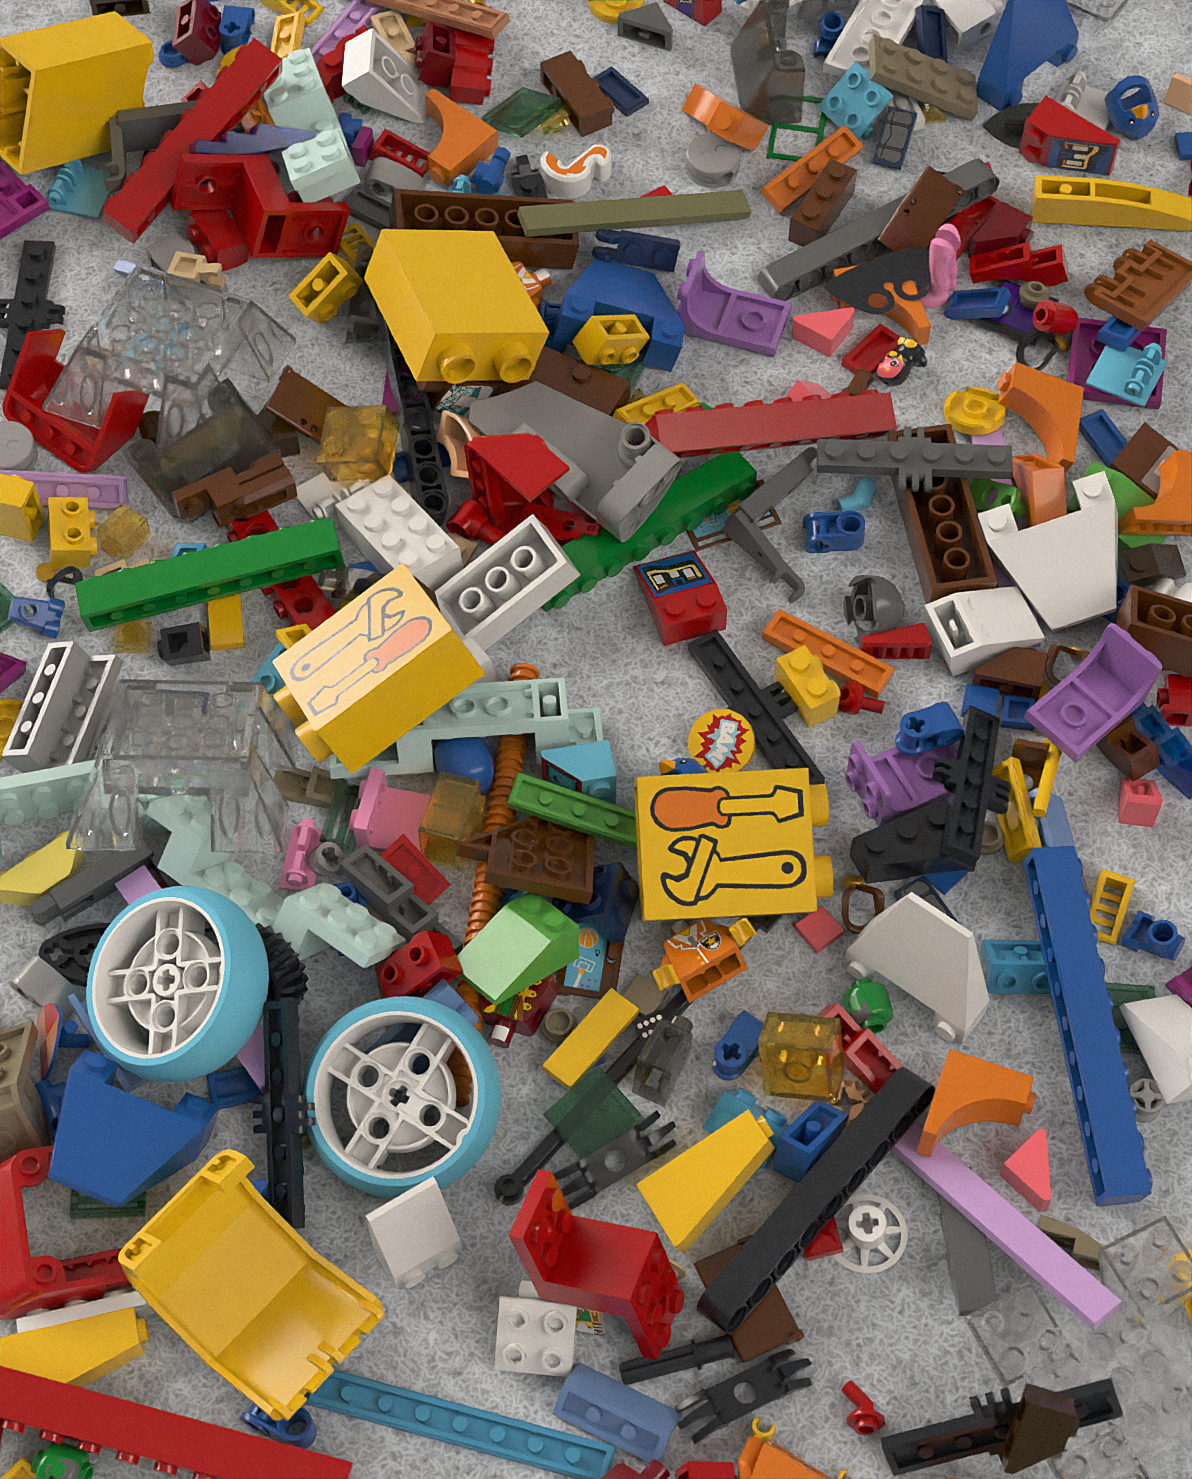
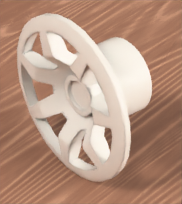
(867, 1231)

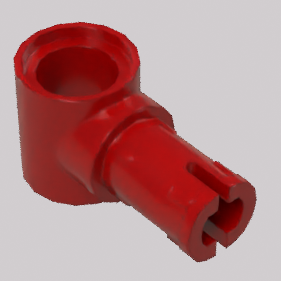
(473, 522)

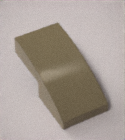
(307, 787)
(1082, 1246)

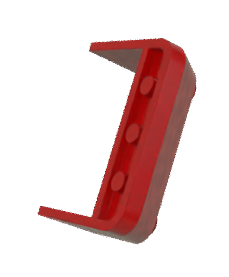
(71, 441)
(512, 471)
(39, 1280)

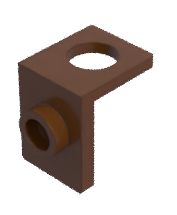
(1032, 758)

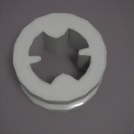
(317, 862)

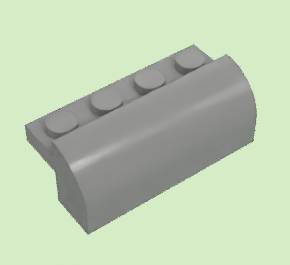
(61, 708)

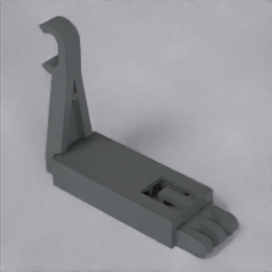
(138, 131)
(745, 532)
(99, 882)

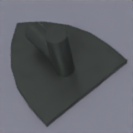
(1009, 123)

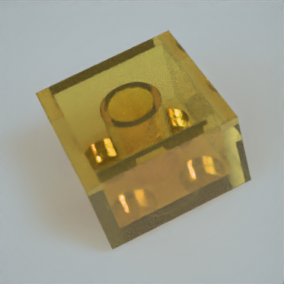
(358, 443)
(451, 817)
(801, 1057)

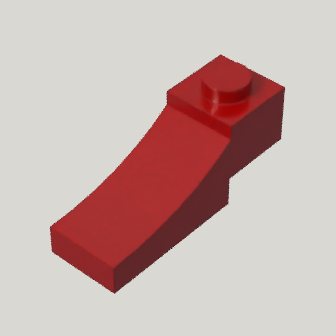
(1021, 264)
(863, 1051)

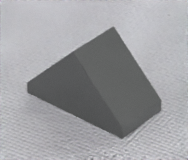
(646, 26)

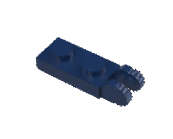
(637, 249)

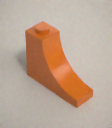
(725, 118)
(463, 139)
(907, 313)
(1047, 406)
(1041, 487)
(1173, 506)
(972, 1093)

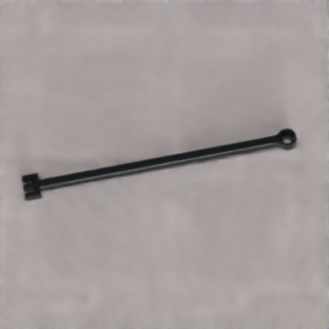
(616, 1073)

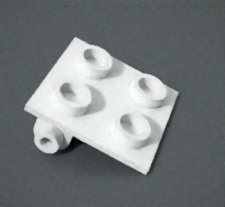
(1084, 100)
(321, 495)
(535, 1336)

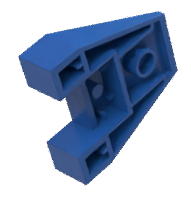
(1024, 40)
(623, 290)
(120, 1143)

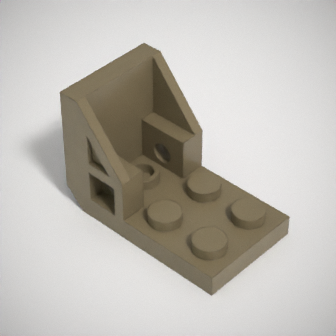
(21, 1107)

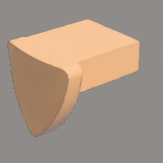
(1180, 93)

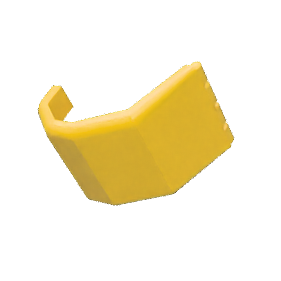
(247, 1288)

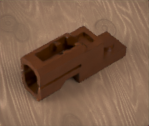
(239, 495)

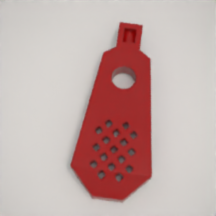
(555, 521)

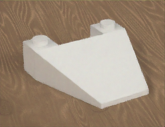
(1065, 563)
(926, 958)

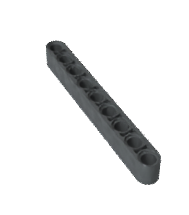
(858, 239)

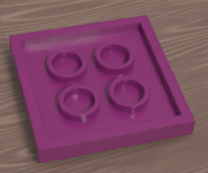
(1086, 351)

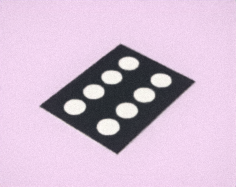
(646, 1024)

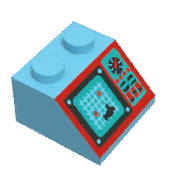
(582, 768)

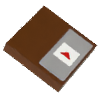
(1142, 459)

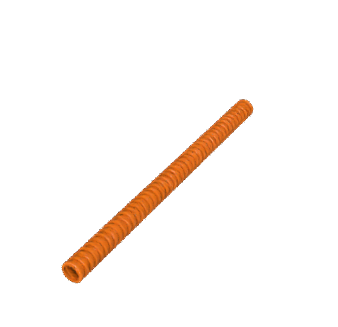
(487, 897)

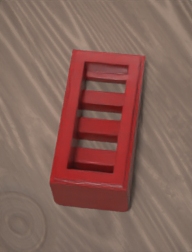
(397, 143)
(899, 643)

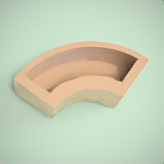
(454, 434)

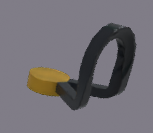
(1057, 341)
(51, 576)

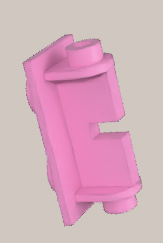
(296, 869)

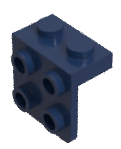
(610, 904)

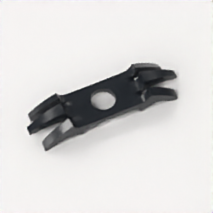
(636, 1154)
(726, 1406)

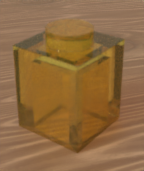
(123, 532)

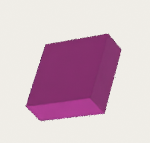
(362, 146)

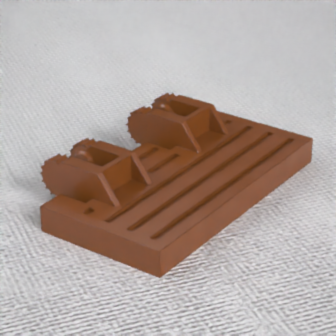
(1142, 284)

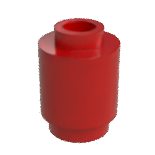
(1055, 317)

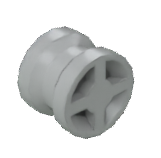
(1149, 1094)

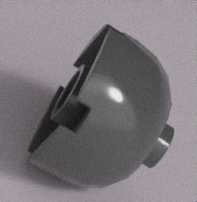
(874, 601)

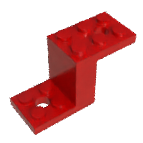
(259, 205)
(597, 1265)

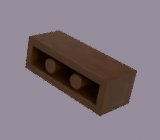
(578, 92)
(822, 203)

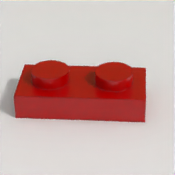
(414, 866)

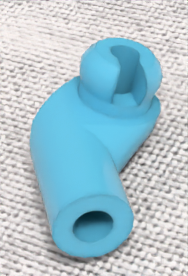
(861, 497)

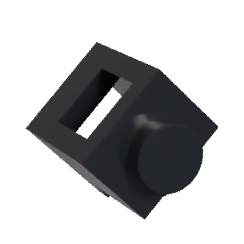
(174, 637)

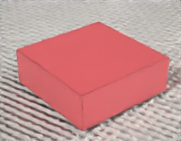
(819, 929)

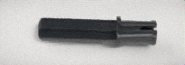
(677, 1359)

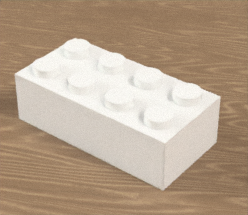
(396, 530)
(506, 584)

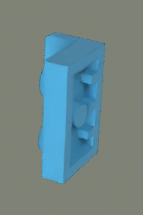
(1015, 967)

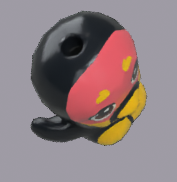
(898, 363)

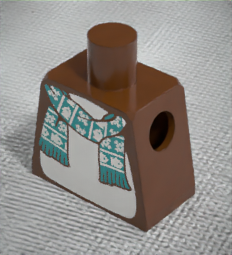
(456, 397)

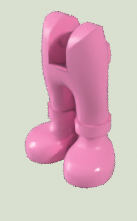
(942, 266)

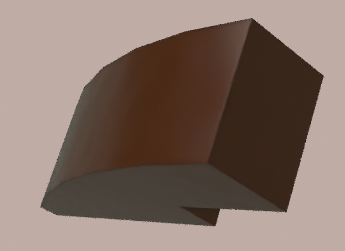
(1130, 750)

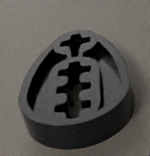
(72, 942)

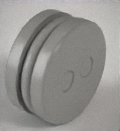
(712, 161)
(17, 447)

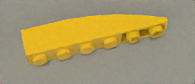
(1108, 204)

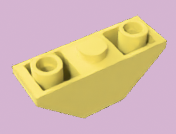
(40, 872)

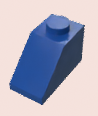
(808, 1139)

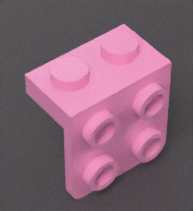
(386, 813)

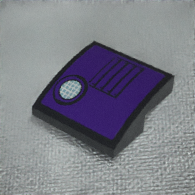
(1016, 318)

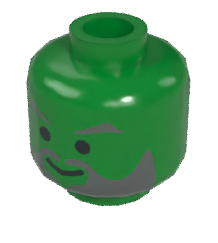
(868, 1005)
(62, 1463)

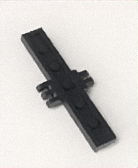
(30, 305)
(759, 707)
(971, 786)
(283, 1111)
(987, 1428)

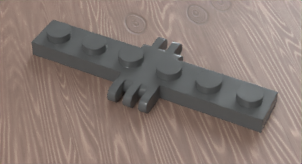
(914, 459)

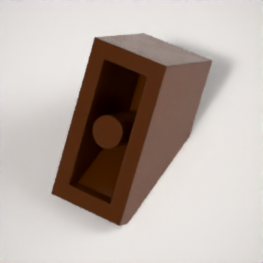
(1014, 672)

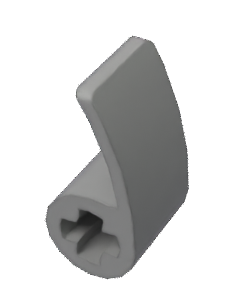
(389, 174)
(45, 985)

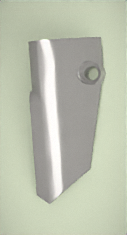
(606, 474)

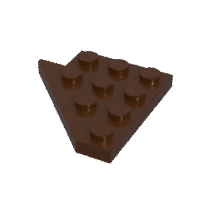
(536, 858)

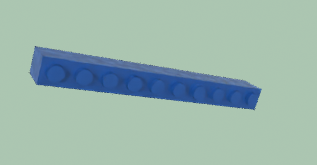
(1087, 1027)

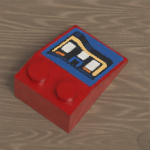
(1067, 141)
(681, 597)

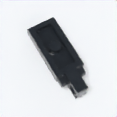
(527, 181)

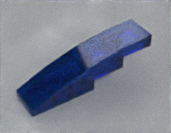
(261, 140)
(1173, 747)

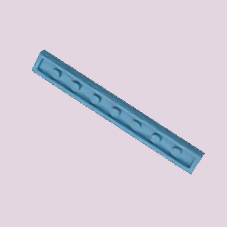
(463, 1426)

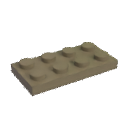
(923, 77)

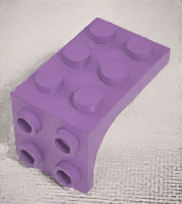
(729, 314)
(1096, 694)
(894, 782)

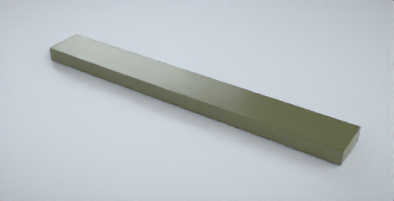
(633, 213)

